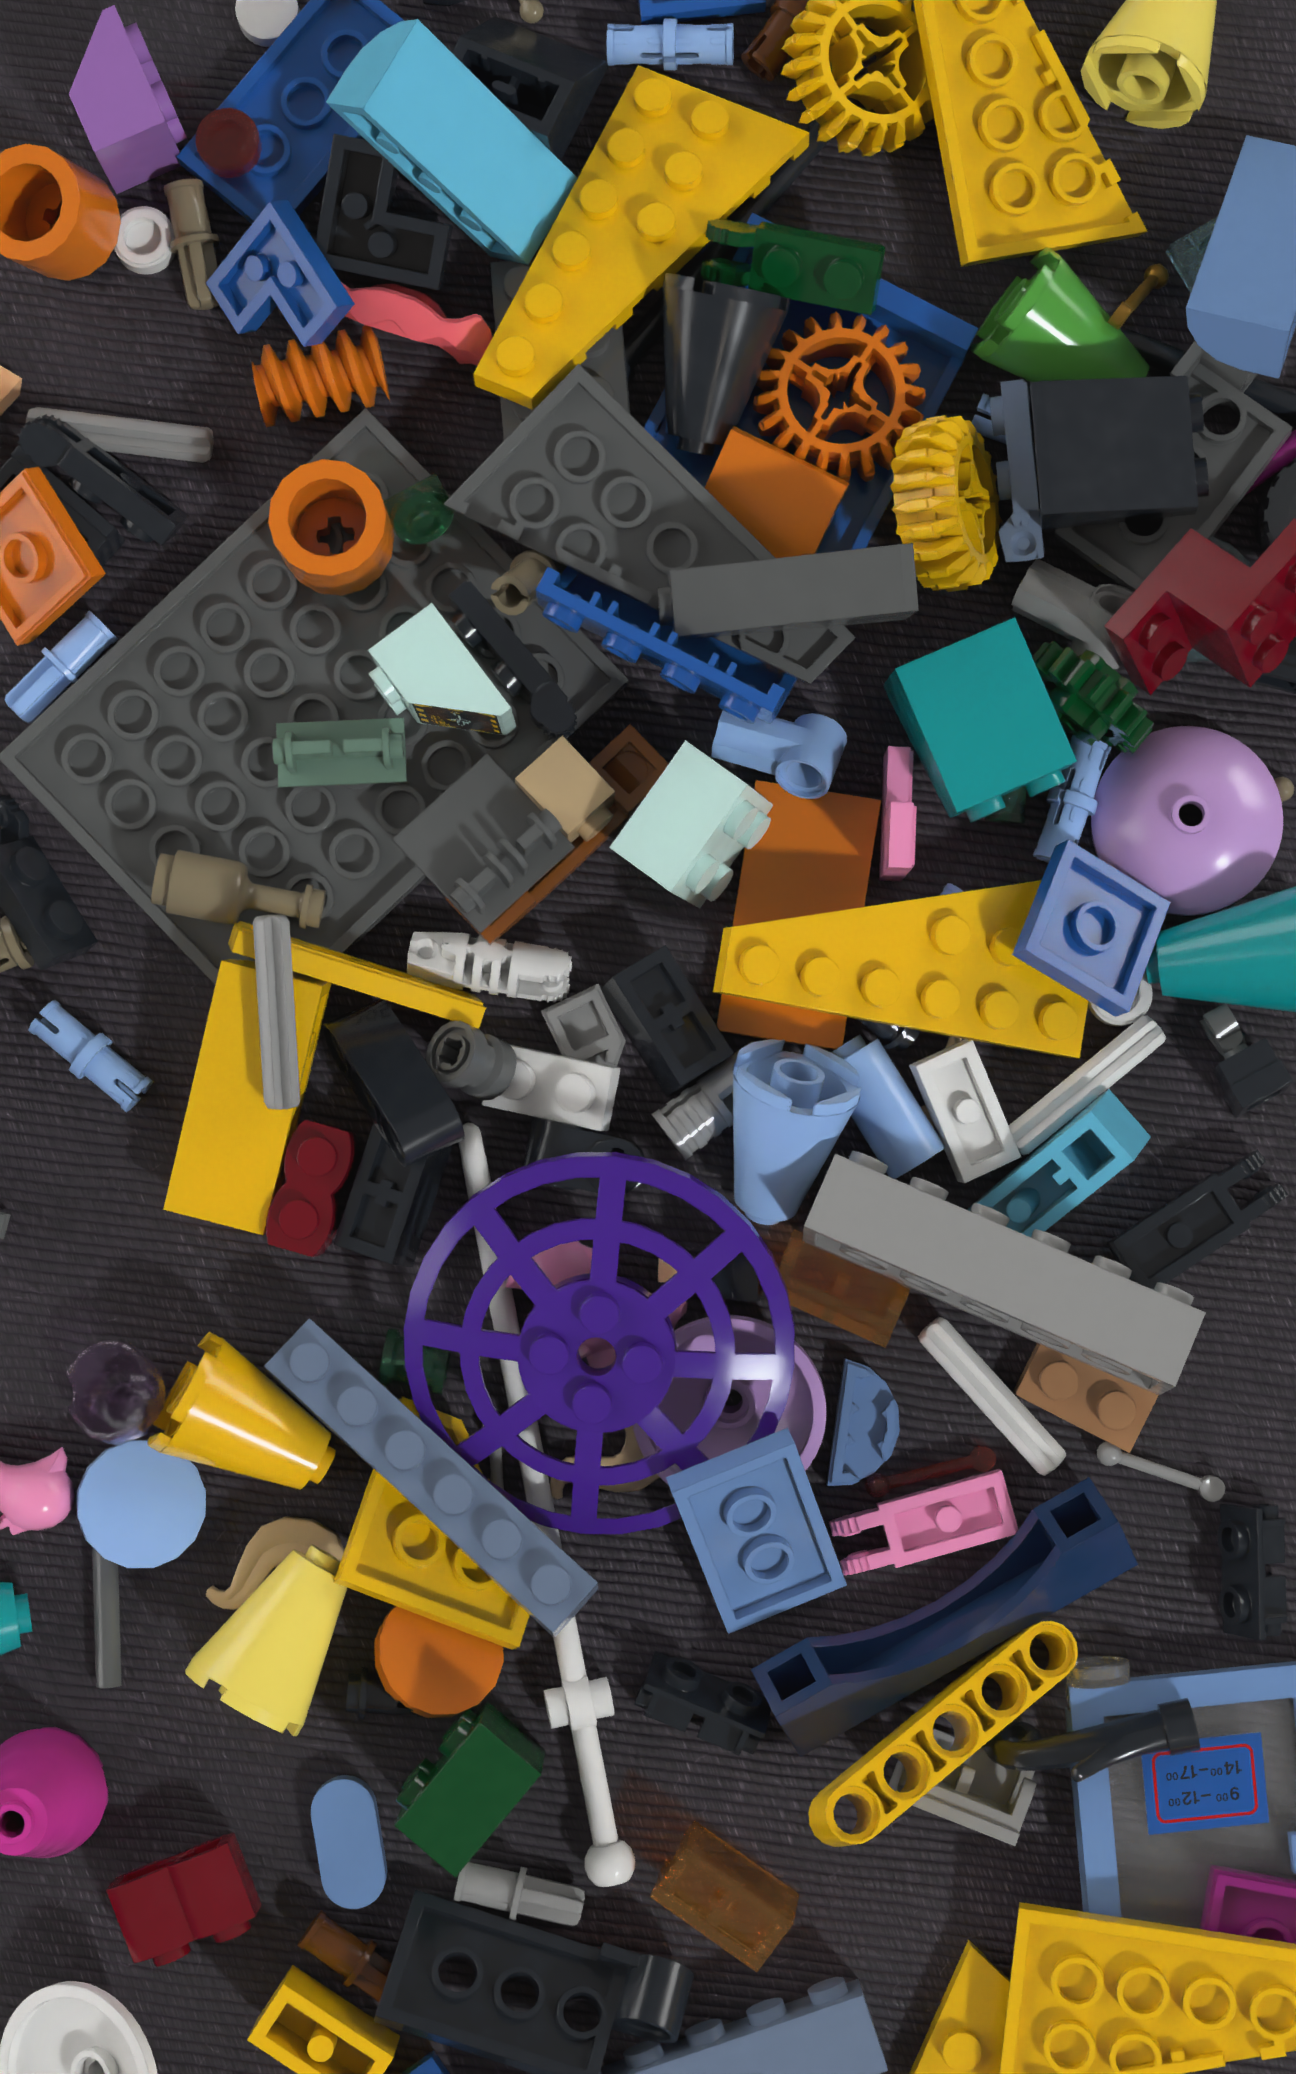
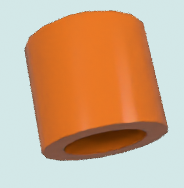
(37, 188)
(305, 509)

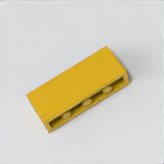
(229, 1140)

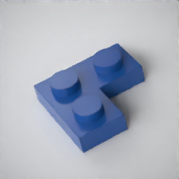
(281, 268)

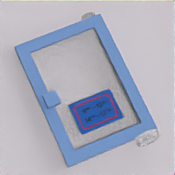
(1163, 1819)

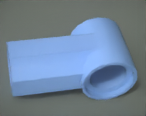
(798, 752)

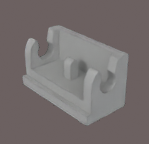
(977, 1794)

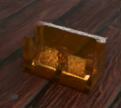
(841, 1291)
(726, 1896)

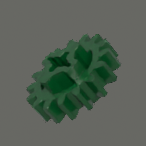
(1092, 698)

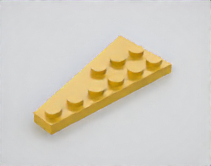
(914, 966)

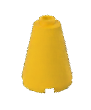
(240, 1421)

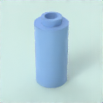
(888, 1110)

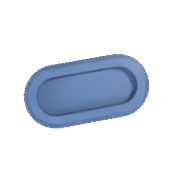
(349, 1842)

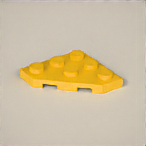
(415, 1566)

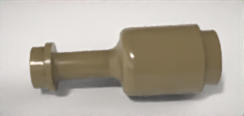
(221, 890)

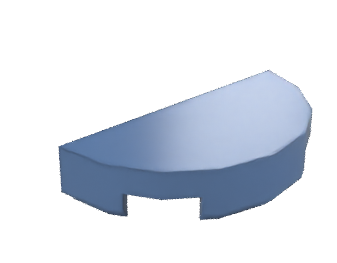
(863, 1426)

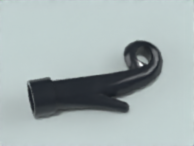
(1100, 1746)

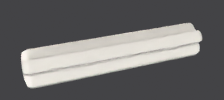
(1086, 1084)
(992, 1396)

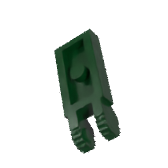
(799, 264)

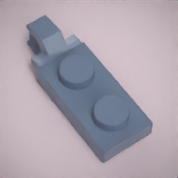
(1017, 477)

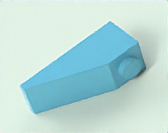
(1068, 1166)

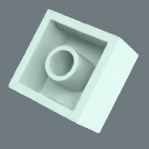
(693, 826)

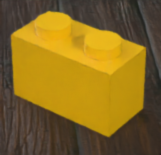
(321, 2031)

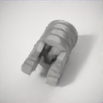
(700, 1110)

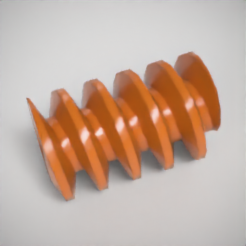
(319, 376)

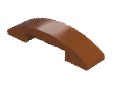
(631, 770)

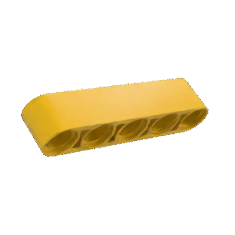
(914, 1740)

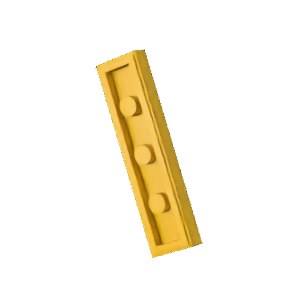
(370, 978)

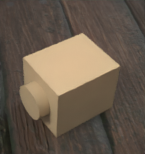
(569, 790)

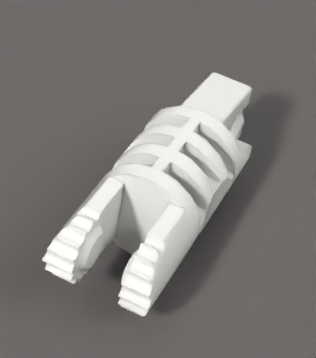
(502, 967)

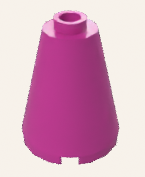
(49, 1793)

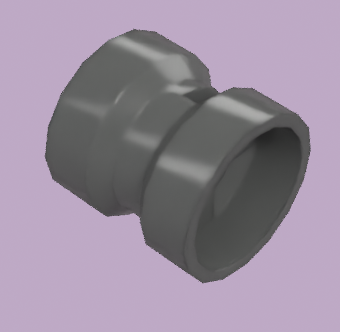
(471, 1060)

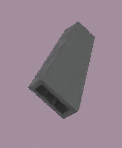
(791, 593)

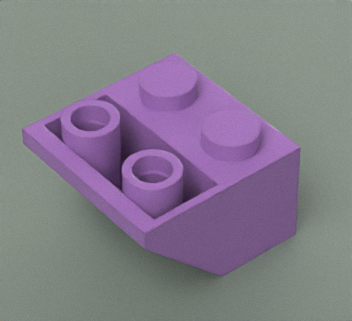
(125, 105)

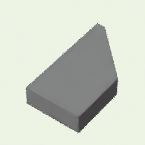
(586, 1027)

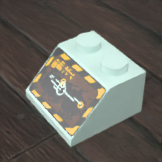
(436, 678)

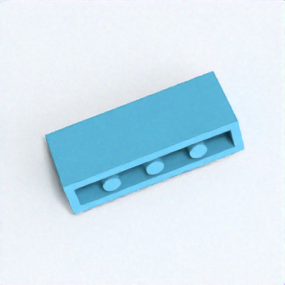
(453, 140)

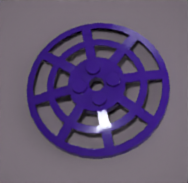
(602, 1308)

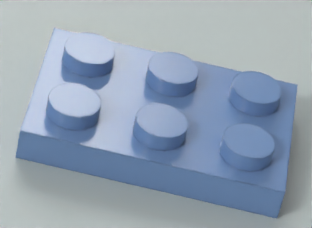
(757, 1530)

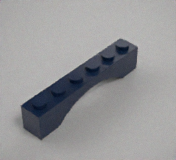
(846, 1678)

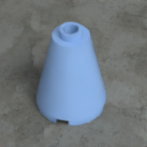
(786, 1123)

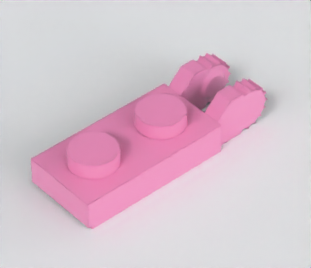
(932, 1522)

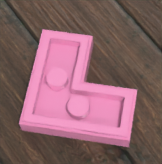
(897, 815)

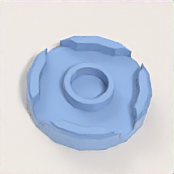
(140, 1505)

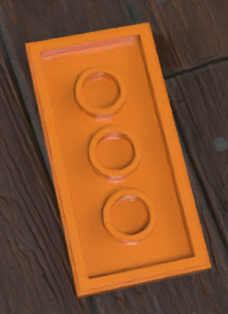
(804, 865)

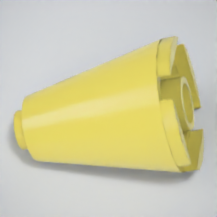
(1153, 61)
(276, 1642)

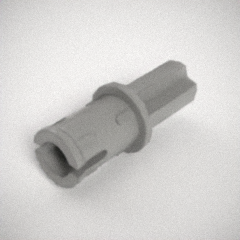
(520, 1894)

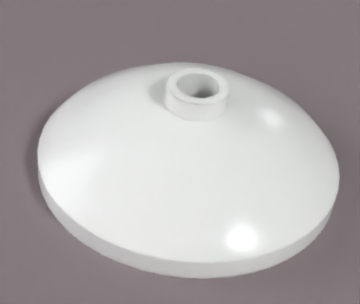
(74, 2031)

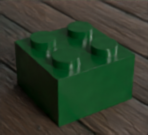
(470, 1788)

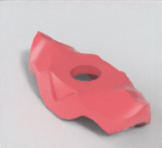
(420, 319)

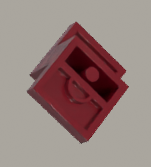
(1209, 604)

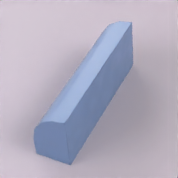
(1247, 279)

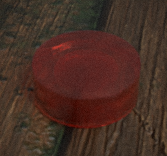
(228, 142)

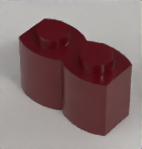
(308, 1205)
(185, 1900)

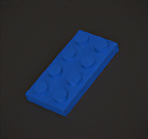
(289, 107)

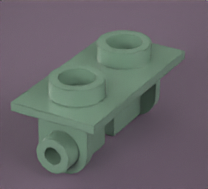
(340, 752)

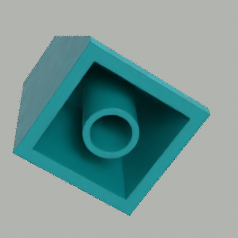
(981, 721)

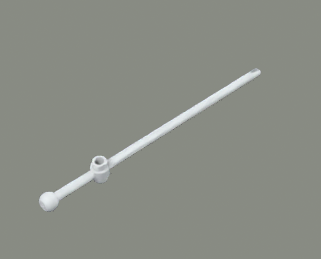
(578, 1699)

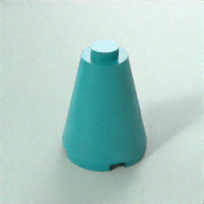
(1232, 955)

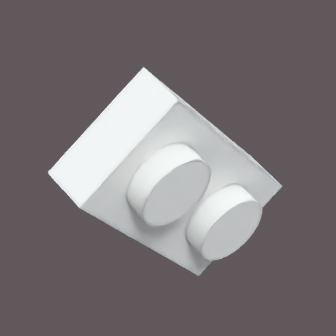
(560, 1089)
(965, 1111)

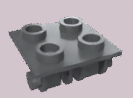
(484, 843)

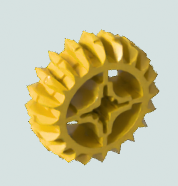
(897, 96)
(946, 502)

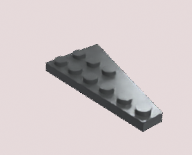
(622, 511)

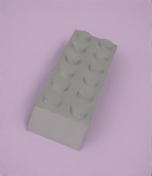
(1003, 1274)

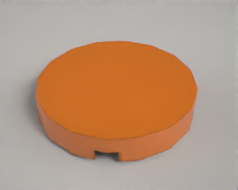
(434, 1665)

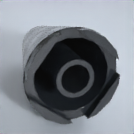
(713, 355)

